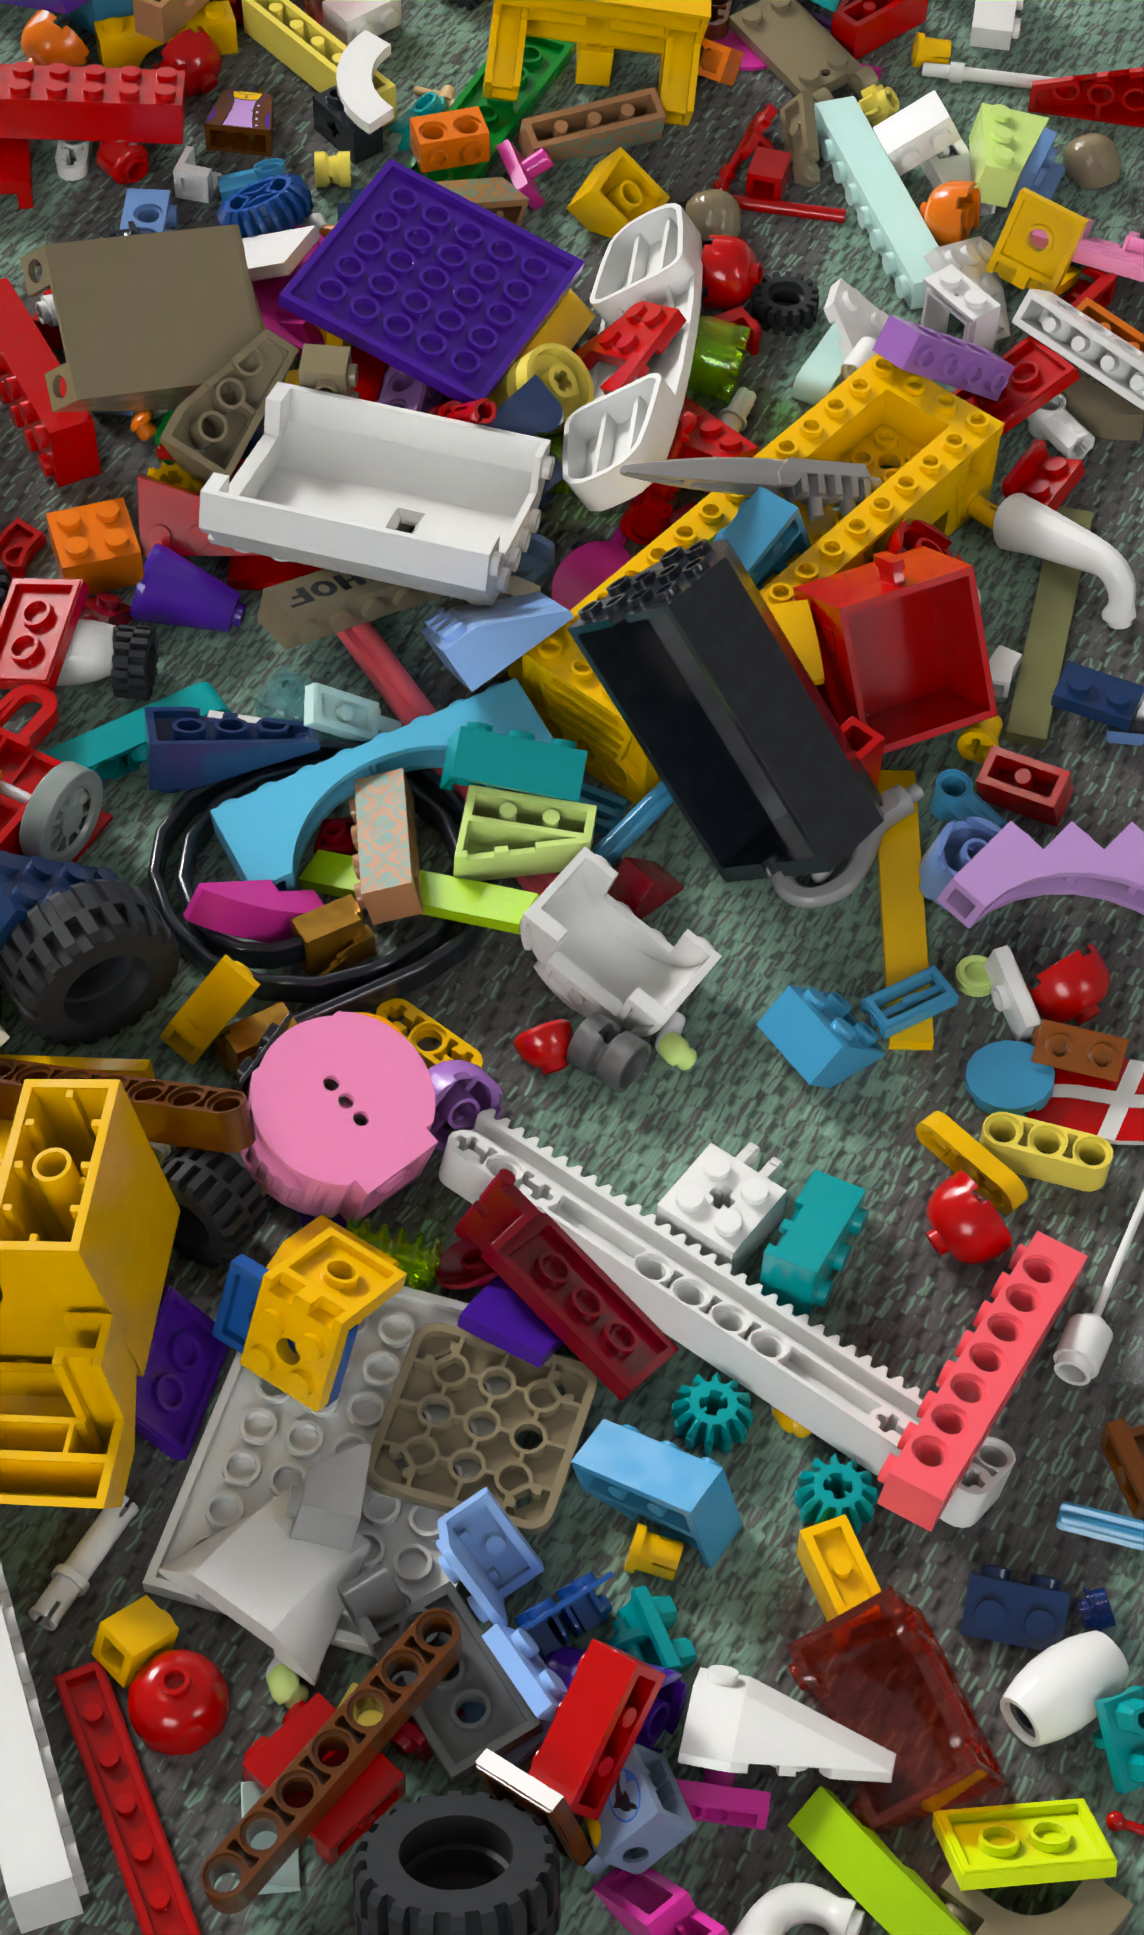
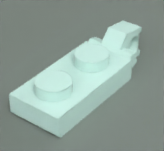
(344, 714)

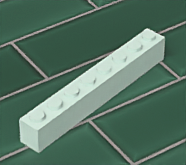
(877, 195)

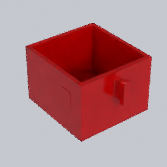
(903, 645)

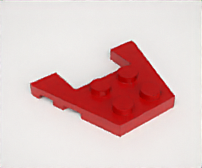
(632, 342)

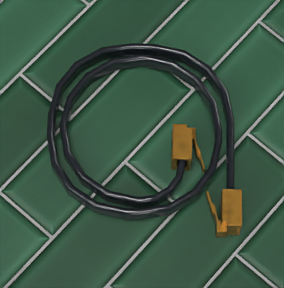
(322, 938)

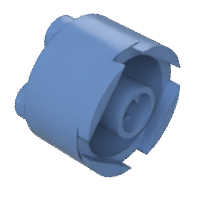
(951, 852)

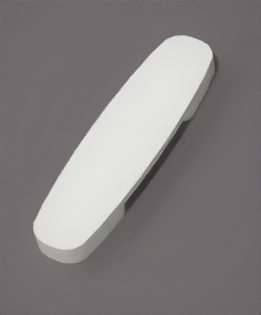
(656, 263)

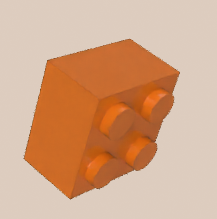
(96, 545)

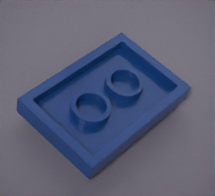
(237, 1310)

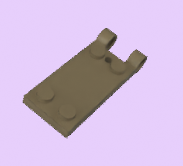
(799, 49)

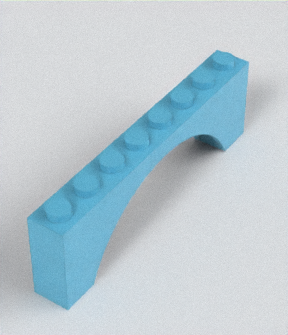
(273, 825)

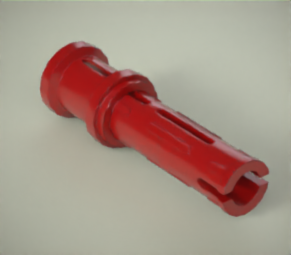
(468, 412)

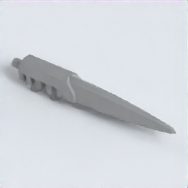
(808, 480)

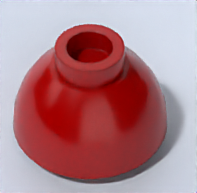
(545, 1045)

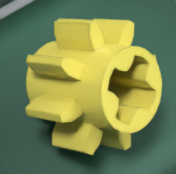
(878, 103)

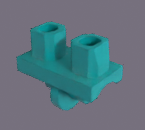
(643, 1632)
(1123, 1737)

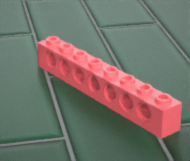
(980, 1382)

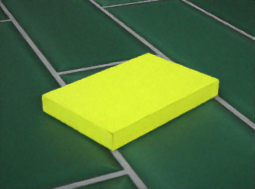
(1023, 1844)

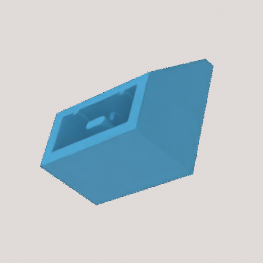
(820, 1035)

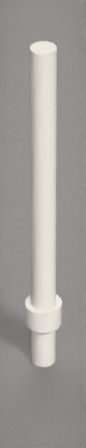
(958, 72)

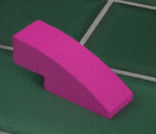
(249, 909)
(653, 1905)

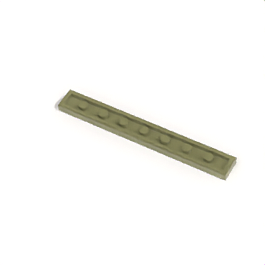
(1045, 646)

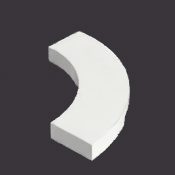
(355, 82)

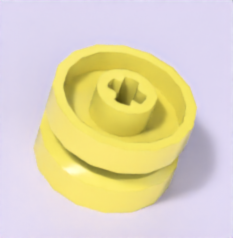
(560, 371)

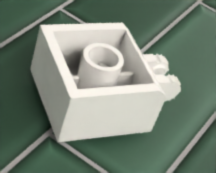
(725, 1204)

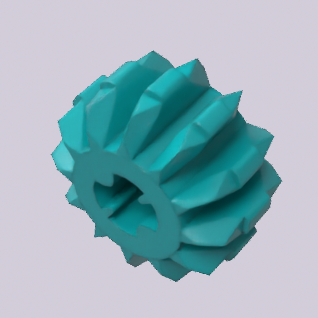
(722, 1429)
(854, 1490)

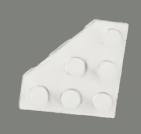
(971, 259)
(853, 315)

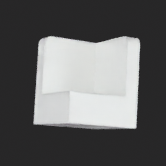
(194, 181)

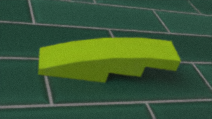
(871, 1870)

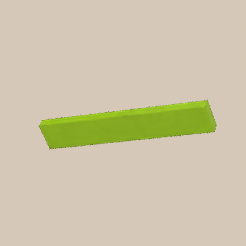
(442, 894)

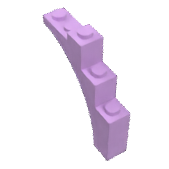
(1071, 864)

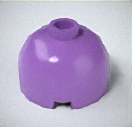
(460, 1094)

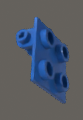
(576, 1607)

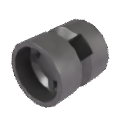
(604, 1049)

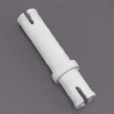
(73, 1576)

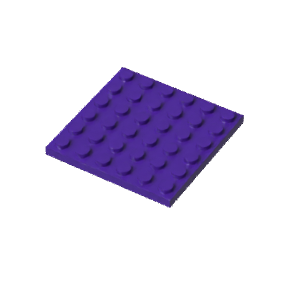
(431, 284)

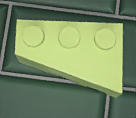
(1000, 149)
(519, 834)

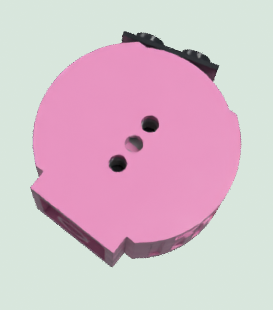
(336, 1114)

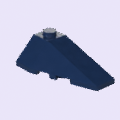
(199, 750)

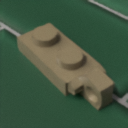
(801, 138)

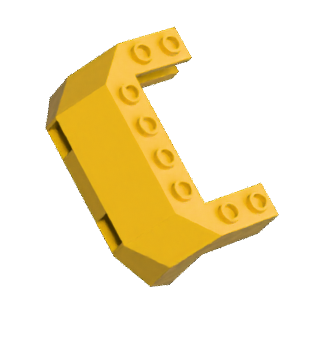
(643, 26)
(70, 1421)

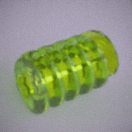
(414, 1258)

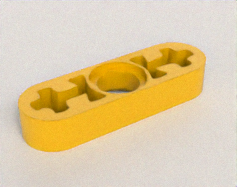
(424, 1026)
(966, 1154)

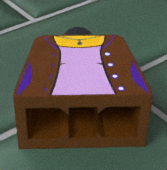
(241, 122)

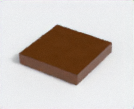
(549, 1806)

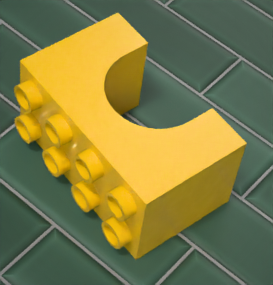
(80, 1219)

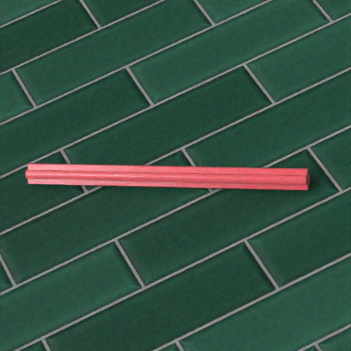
(406, 702)

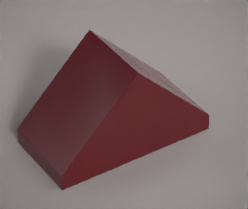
(643, 886)

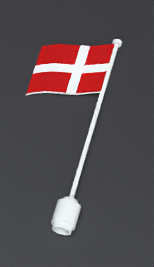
(1117, 1115)

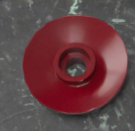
(463, 1267)

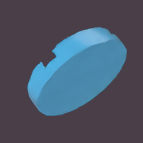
(1006, 1080)

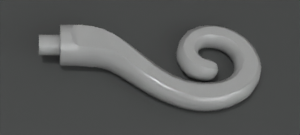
(896, 806)

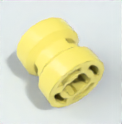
(332, 169)

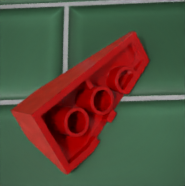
(1099, 97)

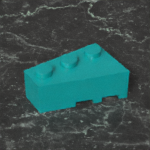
(513, 763)
(813, 1243)

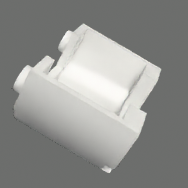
(604, 955)

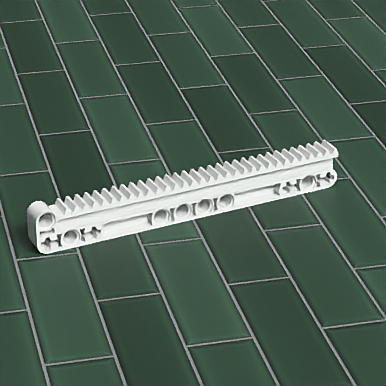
(719, 1313)

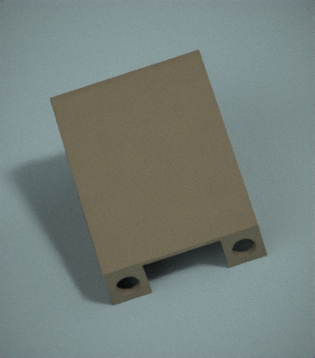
(144, 315)

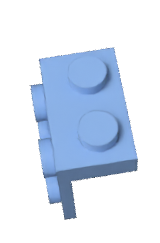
(486, 1554)
(534, 1681)

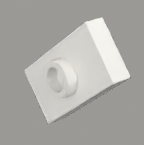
(1011, 993)

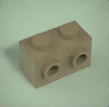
(329, 369)

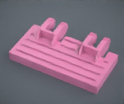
(1105, 254)

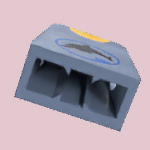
(640, 1817)

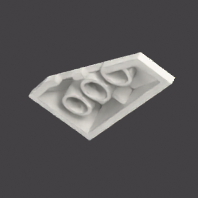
(746, 1722)

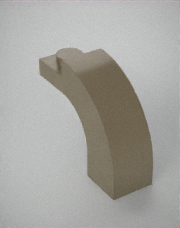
(1103, 410)
(1089, 1911)

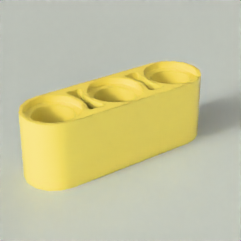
(1067, 1151)

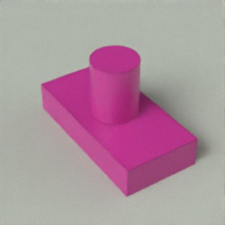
(524, 171)
(722, 1803)

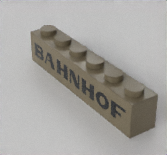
(329, 604)

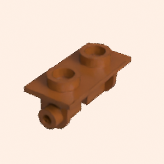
(1078, 1050)

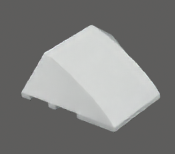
(273, 1583)

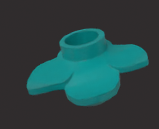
(426, 104)

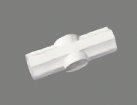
(1059, 427)

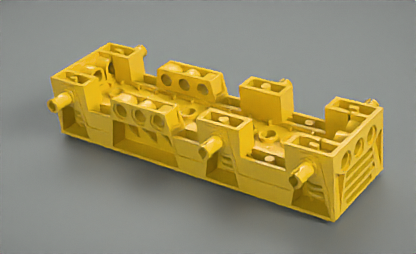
(874, 418)

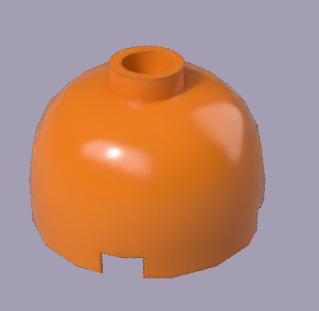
(49, 44)
(952, 211)

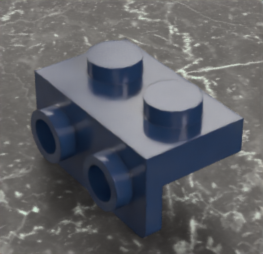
(1098, 696)
(1014, 1609)

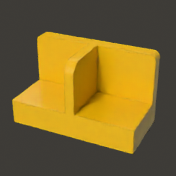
(835, 1566)

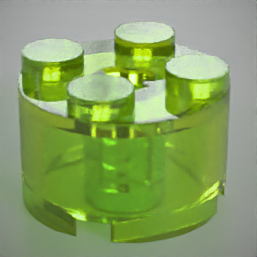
(717, 357)

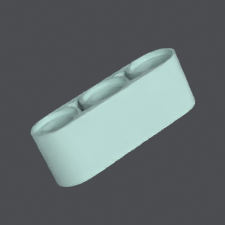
(821, 370)

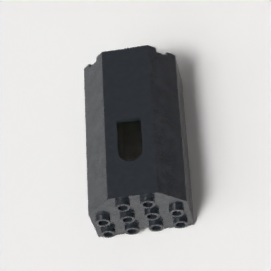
(729, 715)

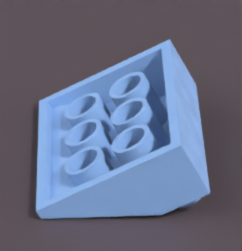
(485, 639)

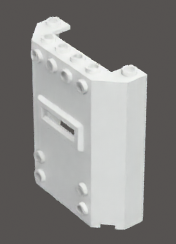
(349, 470)

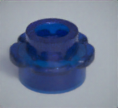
(1096, 1609)

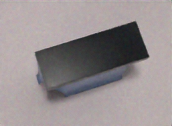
(1134, 736)

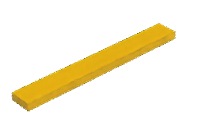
(903, 910)

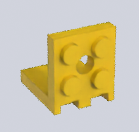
(1032, 267)
(315, 1311)

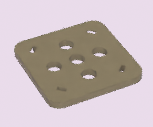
(457, 1384)

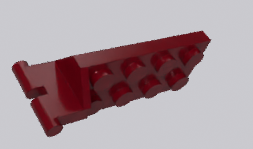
(565, 1287)

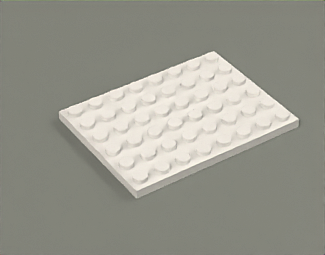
(267, 1440)

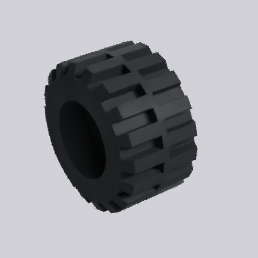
(217, 1204)

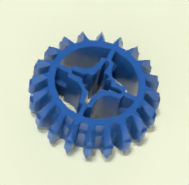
(268, 205)

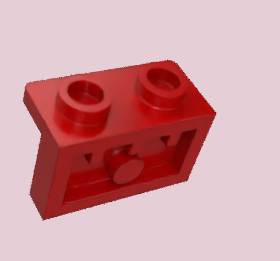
(1043, 477)

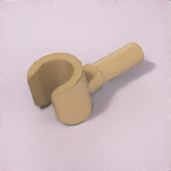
(446, 92)

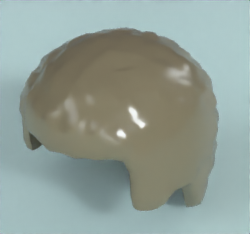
(1092, 161)
(714, 213)

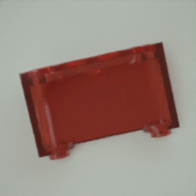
(893, 1685)

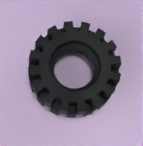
(785, 317)
(134, 662)

